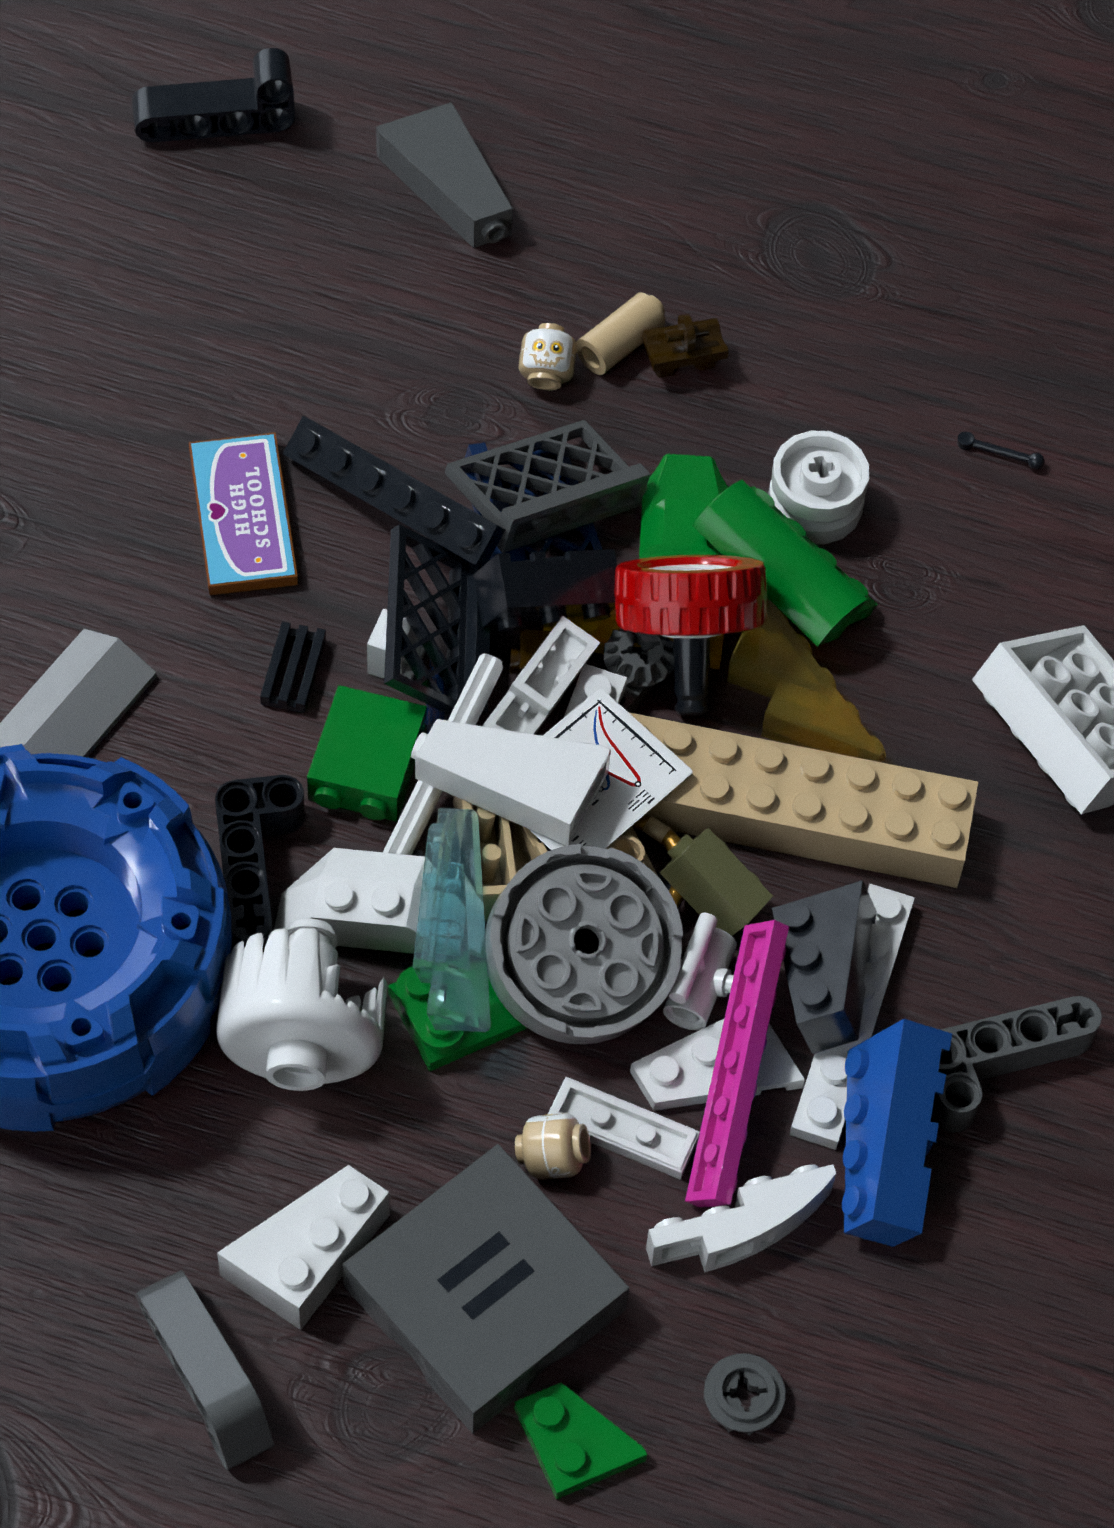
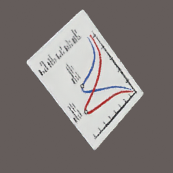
(638, 775)

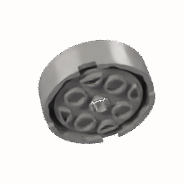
(575, 993)

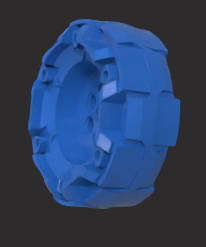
(153, 906)

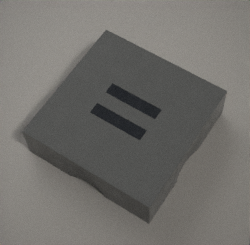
(485, 1287)

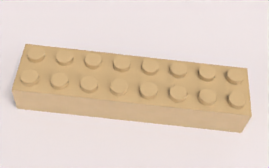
(817, 803)

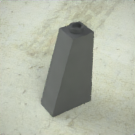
(447, 171)

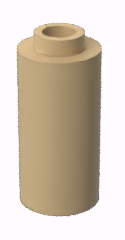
(620, 333)

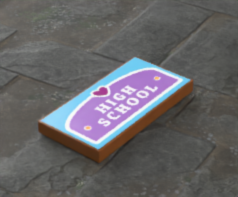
(243, 514)

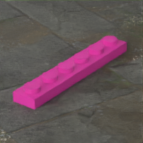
(737, 1064)

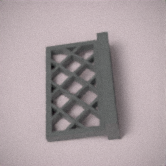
(565, 505)

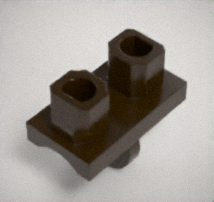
(685, 345)

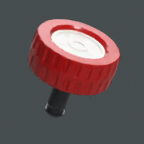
(691, 602)

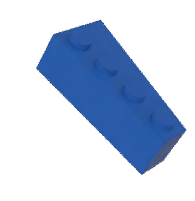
(891, 1130)

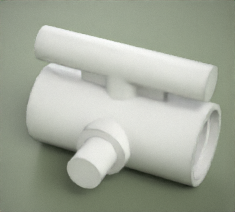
(701, 975)

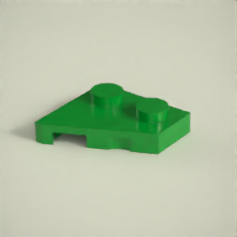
(574, 1440)

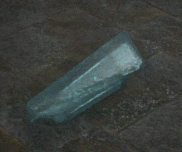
(452, 925)

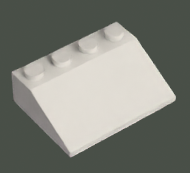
(1061, 706)

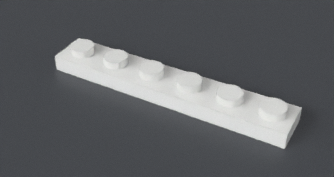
(825, 1091)

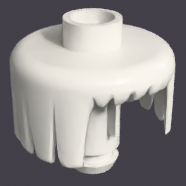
(285, 1014)

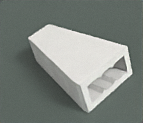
(514, 774)

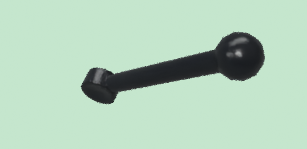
(967, 441)

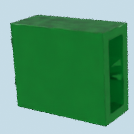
(366, 753)

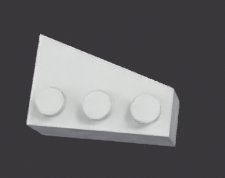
(301, 1250)

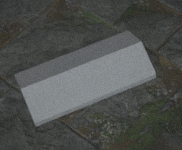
(78, 697)

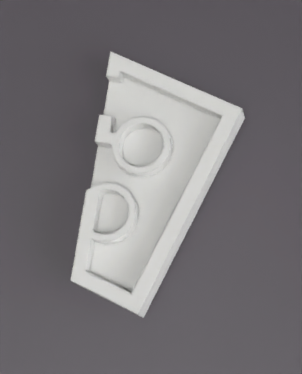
(683, 1070)

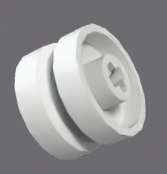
(820, 484)

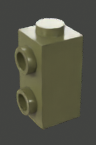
(715, 881)

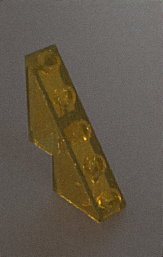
(803, 696)

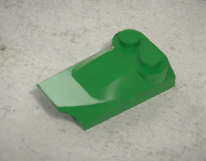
(673, 502)
(445, 1046)

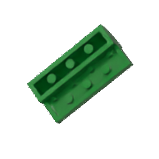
(799, 574)

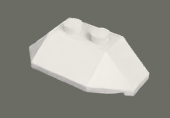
(362, 895)

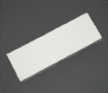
(628, 1128)

